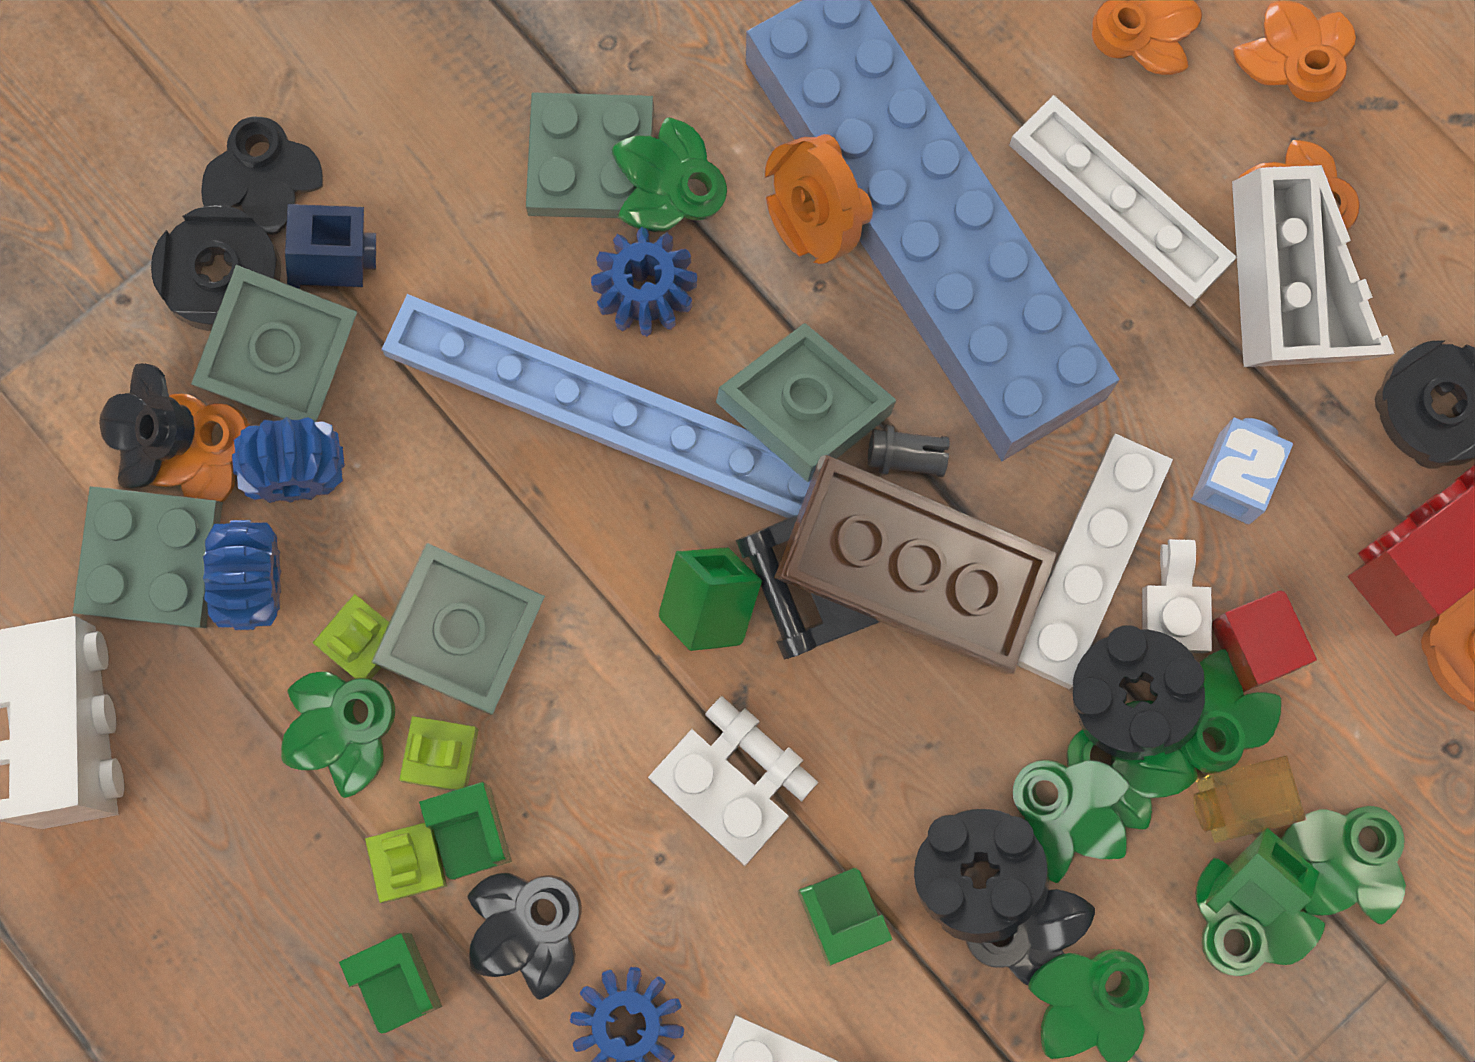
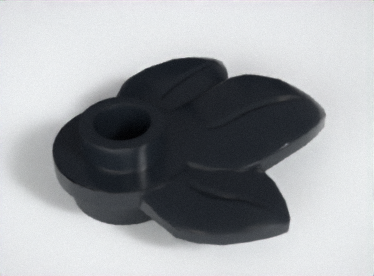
(264, 182)
(145, 427)
(518, 937)
(1041, 938)

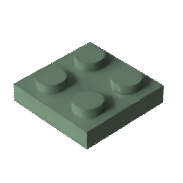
(572, 154)
(273, 346)
(805, 400)
(145, 557)
(458, 629)

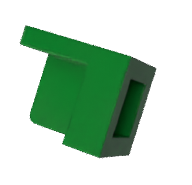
(709, 598)
(467, 830)
(1265, 880)
(843, 916)
(392, 982)

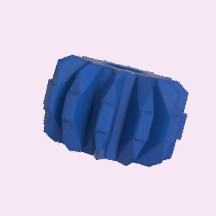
(636, 263)
(288, 460)
(242, 574)
(635, 1002)

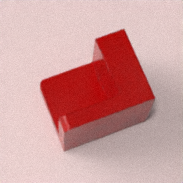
(1263, 640)

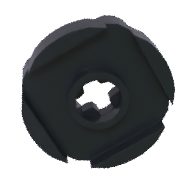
(194, 244)
(1407, 409)
(1148, 728)
(1007, 901)

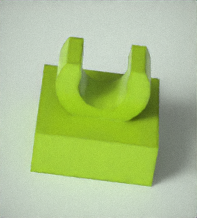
(354, 638)
(438, 754)
(405, 863)

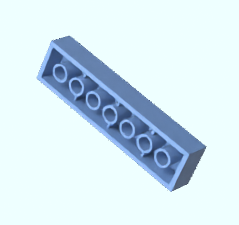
(934, 223)

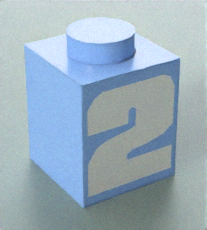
(1243, 469)

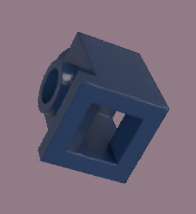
(327, 246)

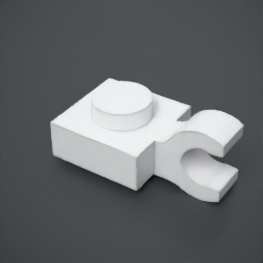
(1176, 605)

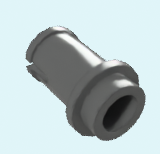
(907, 452)

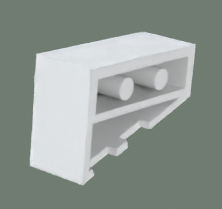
(1297, 274)
(57, 725)

